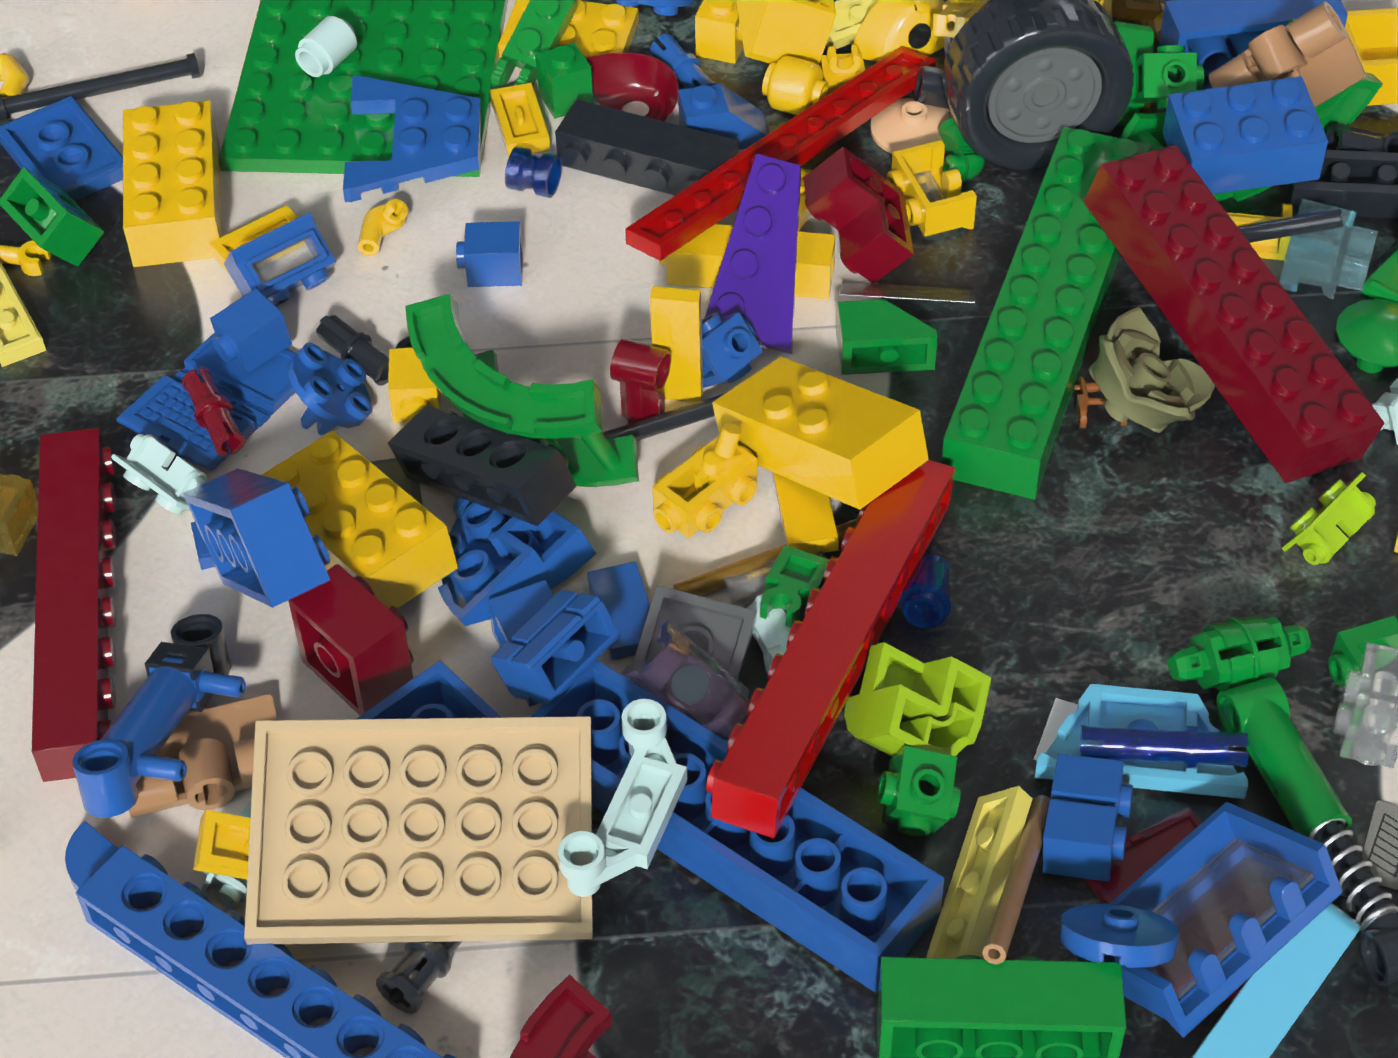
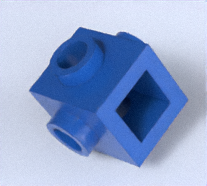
(727, 348)

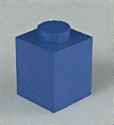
(491, 254)
(250, 331)

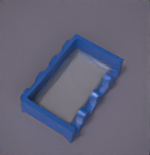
(1237, 899)

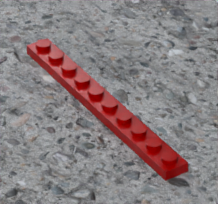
(795, 142)

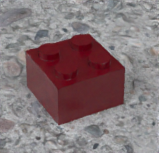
(352, 640)

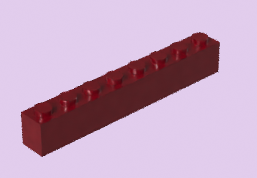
(73, 599)

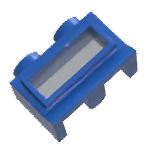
(282, 261)

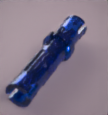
(1165, 746)

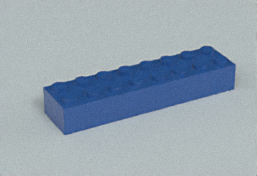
(815, 881)

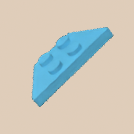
(1149, 710)

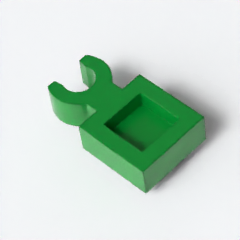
(792, 582)

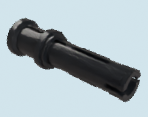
(429, 959)

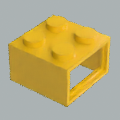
(1376, 43)

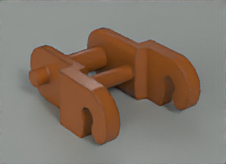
(1083, 400)

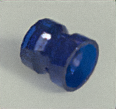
(533, 172)

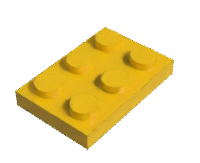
(593, 28)

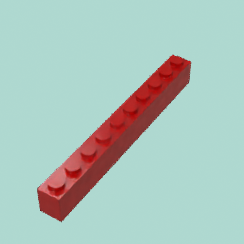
(827, 653)

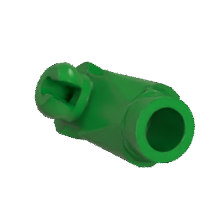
(959, 152)

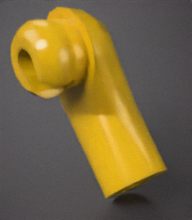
(13, 75)
(379, 223)

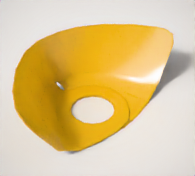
(889, 27)

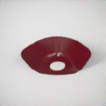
(631, 78)

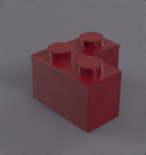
(864, 211)

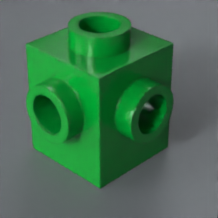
(1153, 72)
(919, 791)

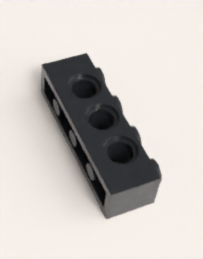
(483, 464)

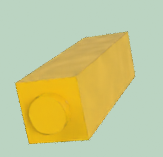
(701, 258)

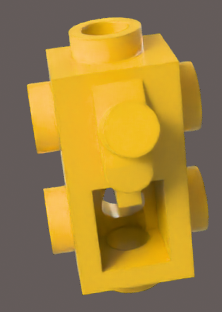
(706, 485)

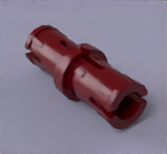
(213, 412)

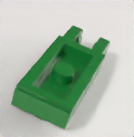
(536, 32)

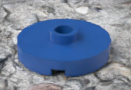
(1119, 930)

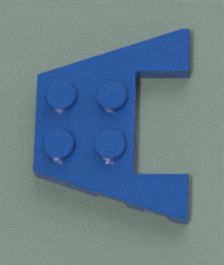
(432, 136)

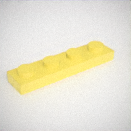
(980, 874)

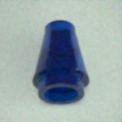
(927, 593)

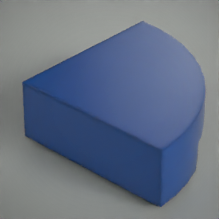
(86, 853)

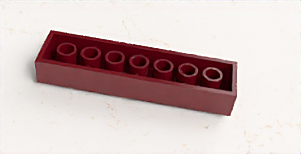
(1232, 314)

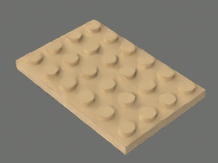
(416, 830)

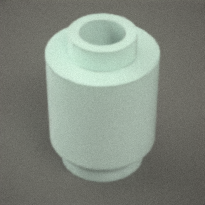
(326, 46)

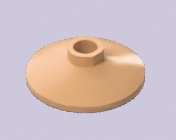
(907, 124)

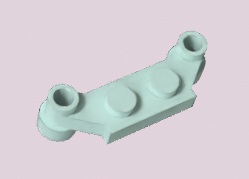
(638, 808)

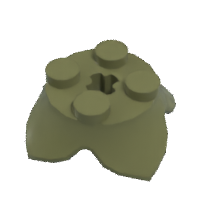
(1140, 382)

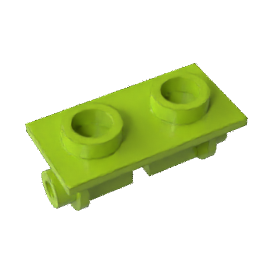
(1317, 531)

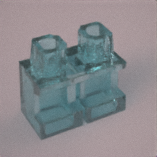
(1328, 256)

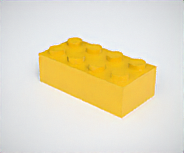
(171, 183)
(368, 520)

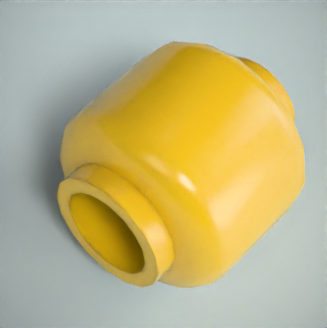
(794, 84)

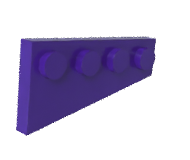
(762, 255)

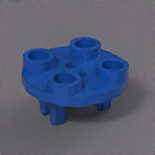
(329, 389)

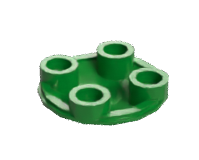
(1370, 333)

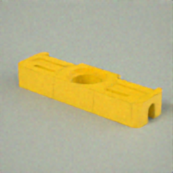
(954, 16)

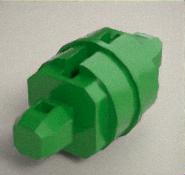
(1237, 644)

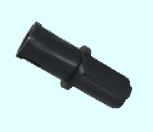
(355, 347)

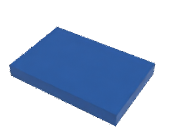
(64, 148)

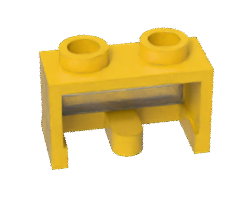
(930, 194)

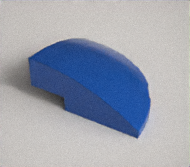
(506, 554)

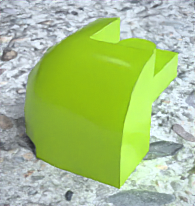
(917, 703)

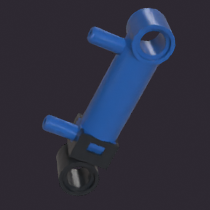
(178, 680)

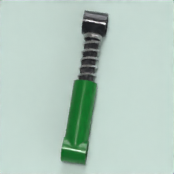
(1314, 812)

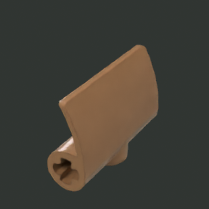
(1307, 47)
(217, 757)

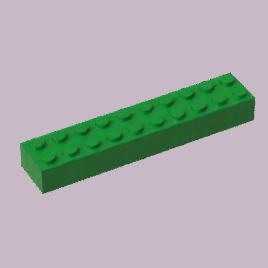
(1038, 327)

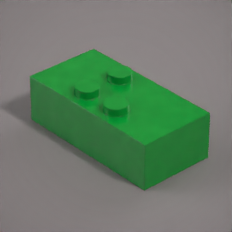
(999, 1009)

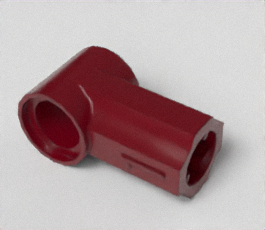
(642, 378)

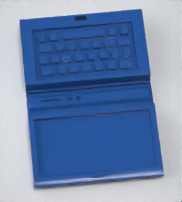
(169, 412)

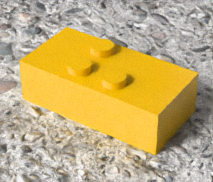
(824, 431)

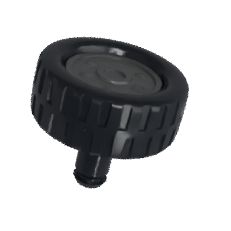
(1029, 72)

